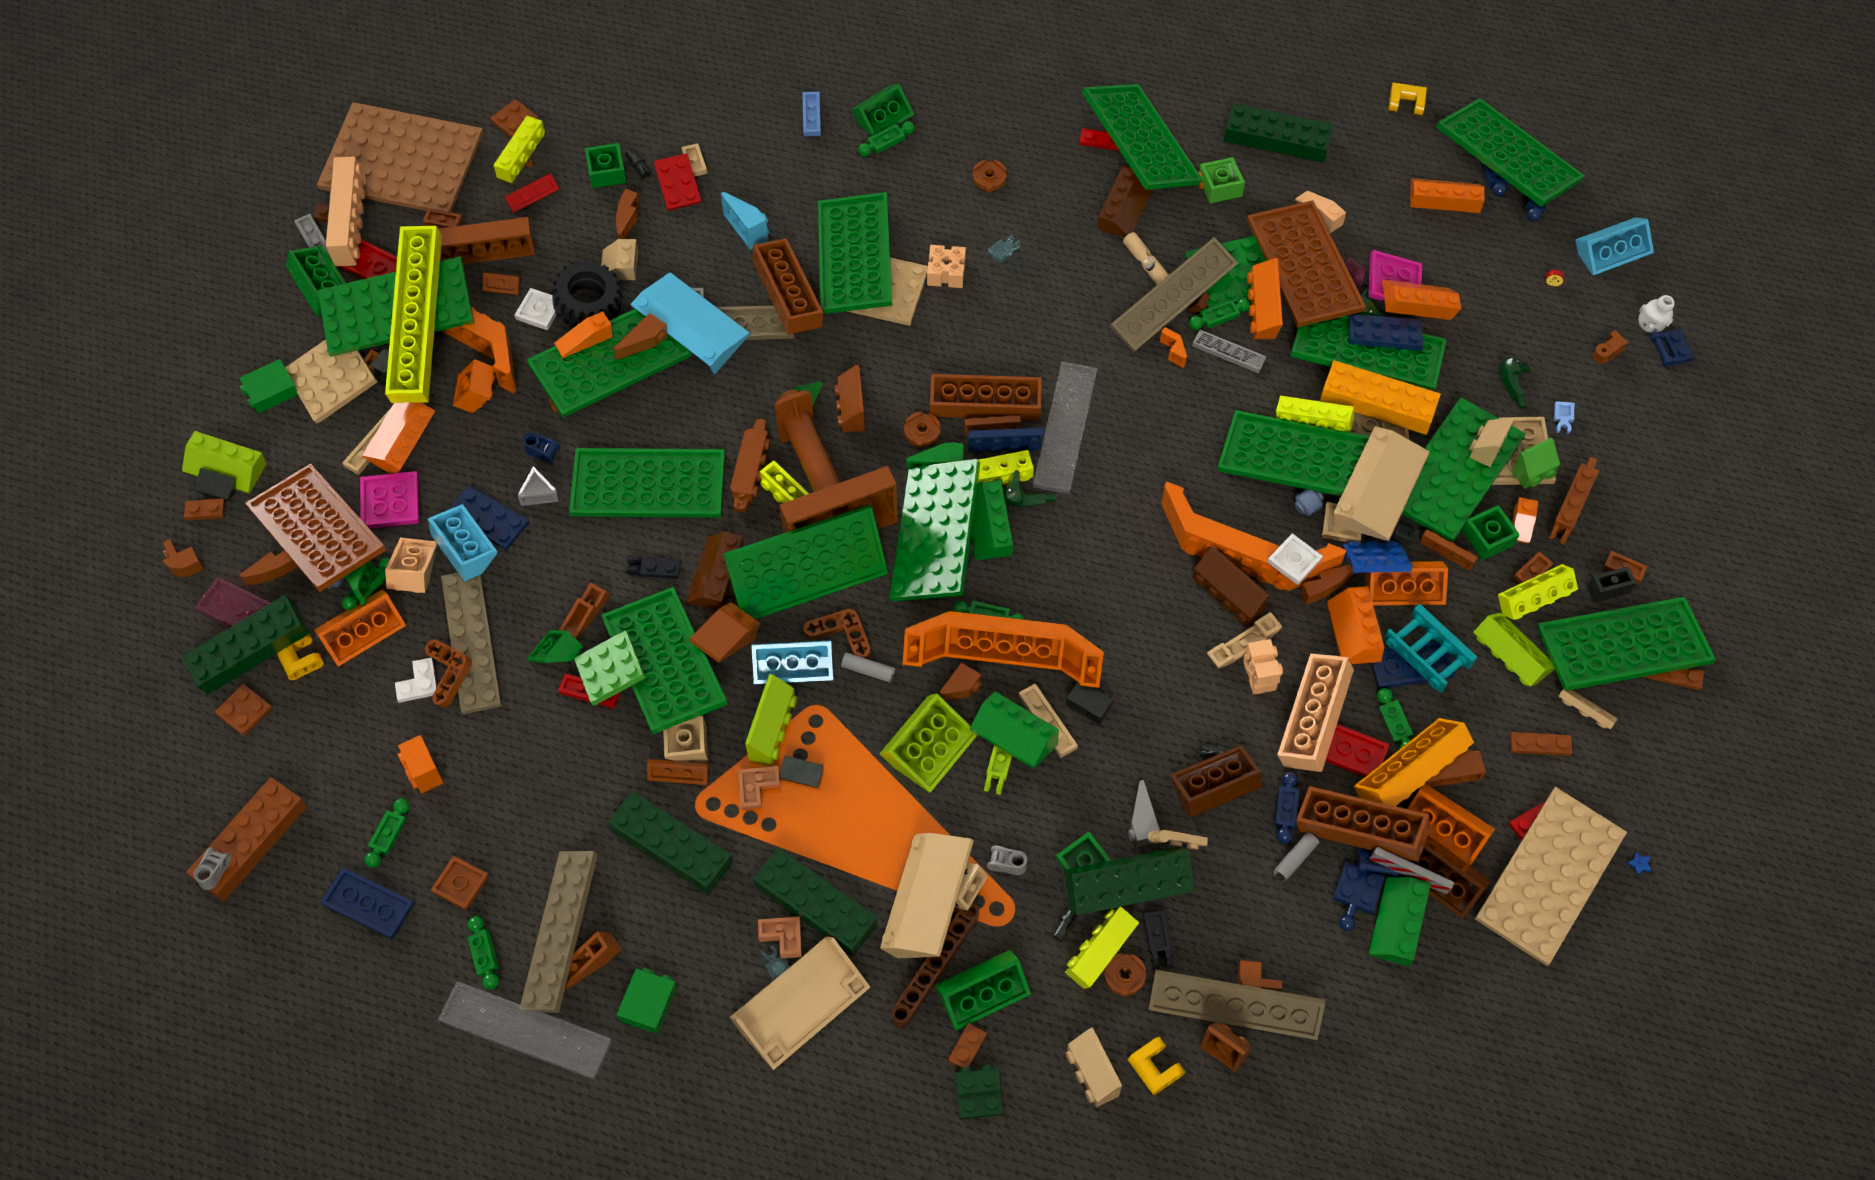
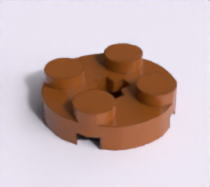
(989, 183)
(918, 438)
(1137, 975)

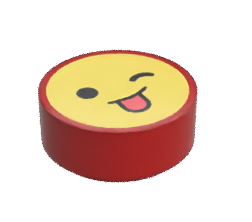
(1554, 278)

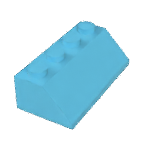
(1615, 245)
(462, 541)
(793, 661)

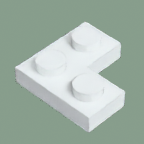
(423, 684)

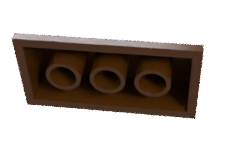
(1123, 204)
(712, 578)
(1230, 586)
(1216, 780)
(1468, 882)

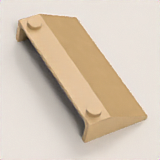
(1380, 484)
(926, 896)
(800, 1002)

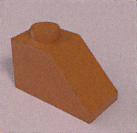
(961, 684)

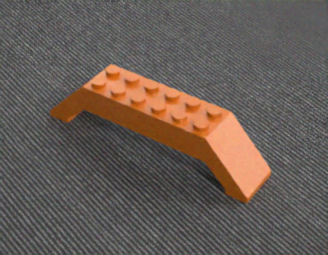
(491, 340)
(1245, 551)
(1004, 642)

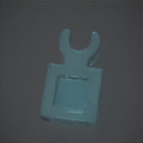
(1003, 250)
(776, 965)

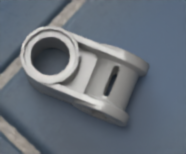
(1006, 860)
(212, 864)

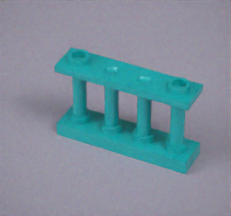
(1443, 636)

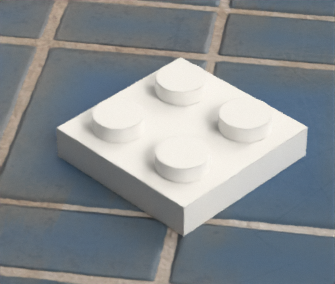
(536, 309)
(1295, 559)

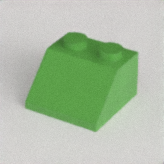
(1222, 180)
(1537, 464)

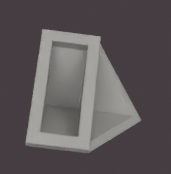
(537, 490)

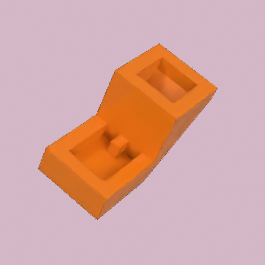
(1177, 352)

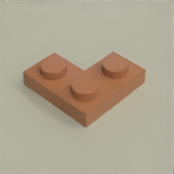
(752, 781)
(785, 930)

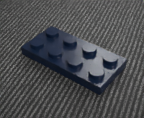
(1385, 332)
(1005, 440)
(495, 520)
(1396, 671)
(367, 903)

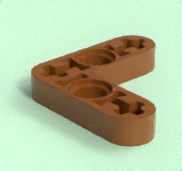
(841, 624)
(454, 668)

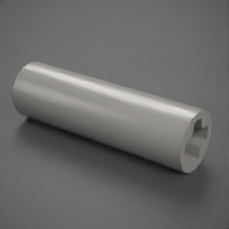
(868, 667)
(1297, 855)

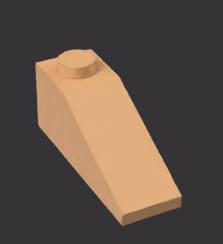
(1330, 212)

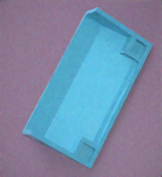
(692, 320)

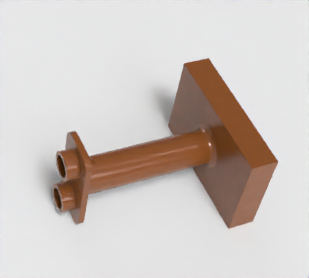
(830, 496)

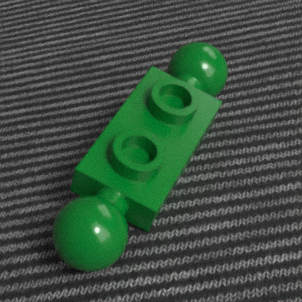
(886, 138)
(1219, 314)
(378, 577)
(985, 609)
(1394, 717)
(387, 832)
(483, 952)

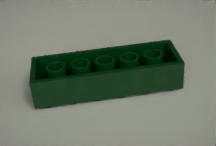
(1278, 132)
(246, 644)
(670, 843)
(1129, 880)
(815, 901)

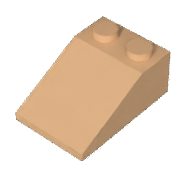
(411, 565)

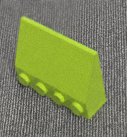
(929, 743)

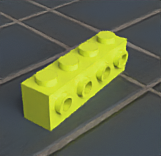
(519, 149)
(1316, 413)
(1003, 467)
(780, 483)
(1538, 592)
(1101, 947)

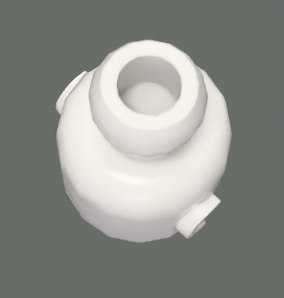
(1656, 314)

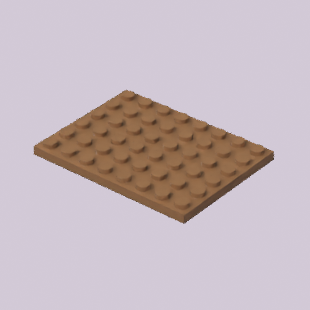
(405, 156)

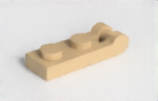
(1177, 839)

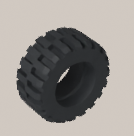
(585, 276)

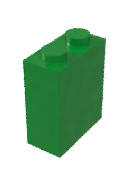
(268, 386)
(647, 1000)

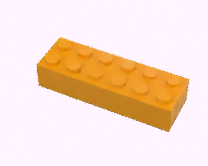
(1380, 397)
(1415, 763)

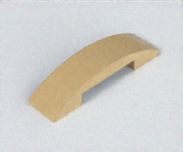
(1236, 648)

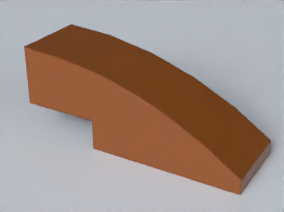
(626, 213)
(268, 568)
(1325, 583)
(585, 610)

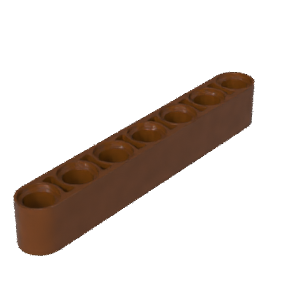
(931, 973)

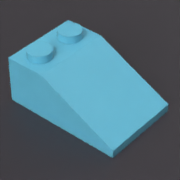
(746, 220)

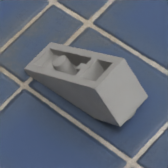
(1143, 818)

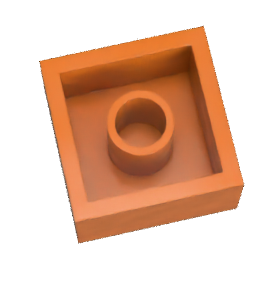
(474, 386)
(419, 764)

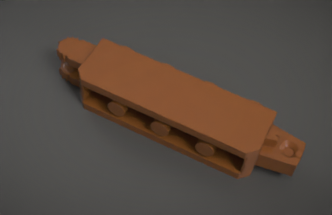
(749, 465)
(1574, 500)

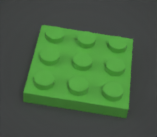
(609, 668)

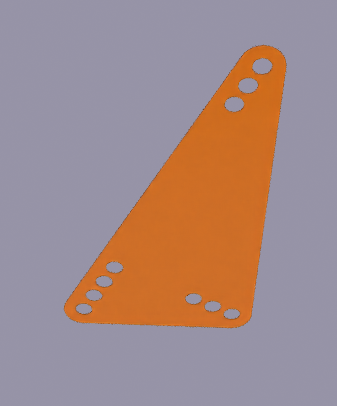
(854, 819)

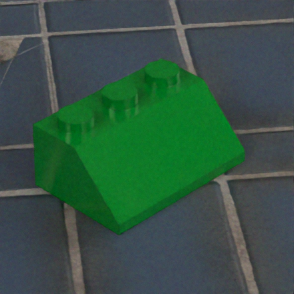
(883, 110)

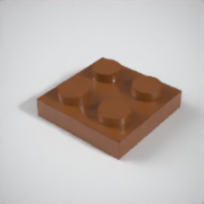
(511, 117)
(243, 710)
(459, 883)

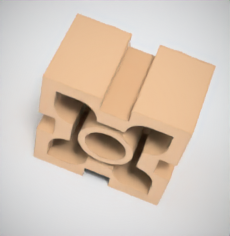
(946, 266)
(1262, 666)

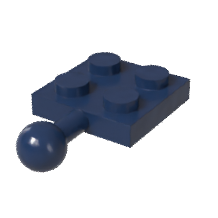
(1357, 891)

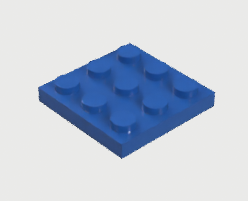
(1377, 557)

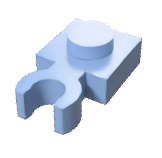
(1563, 414)

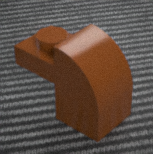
(182, 563)
(1250, 975)

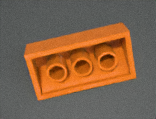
(1446, 195)
(1265, 300)
(1420, 300)
(398, 435)
(1422, 585)
(1356, 626)
(360, 628)
(1451, 824)

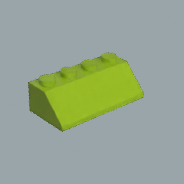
(224, 458)
(1514, 649)
(770, 721)

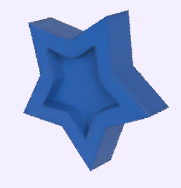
(1640, 863)

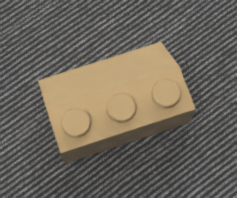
(1093, 1068)

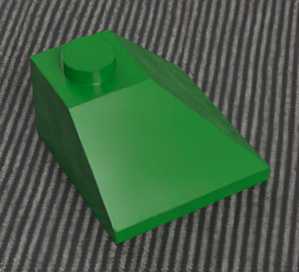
(555, 647)

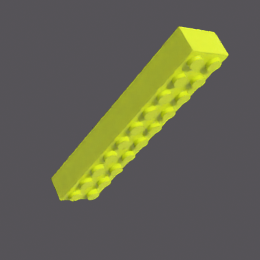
(413, 314)

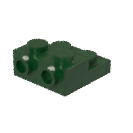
(979, 1092)

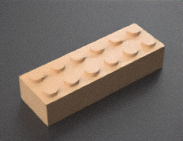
(345, 211)
(1315, 712)

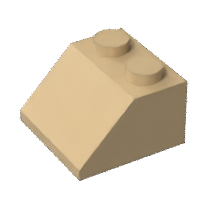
(622, 258)
(1490, 440)
(687, 741)

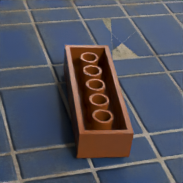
(488, 241)
(787, 286)
(985, 396)
(1363, 823)
(253, 834)

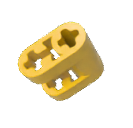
(1410, 93)
(298, 667)
(1148, 1071)

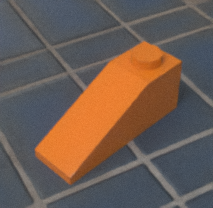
(584, 335)

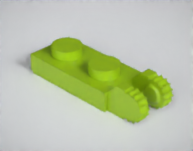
(998, 769)

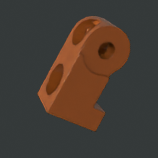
(1606, 351)

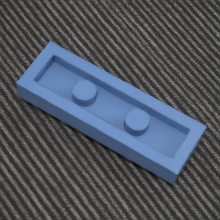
(811, 114)

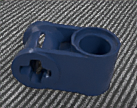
(543, 447)

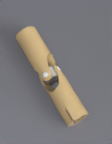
(1143, 254)

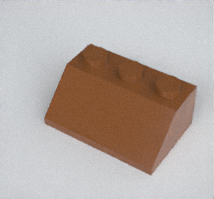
(850, 401)

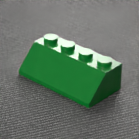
(313, 271)
(990, 523)
(1015, 730)
(1399, 920)
(983, 989)

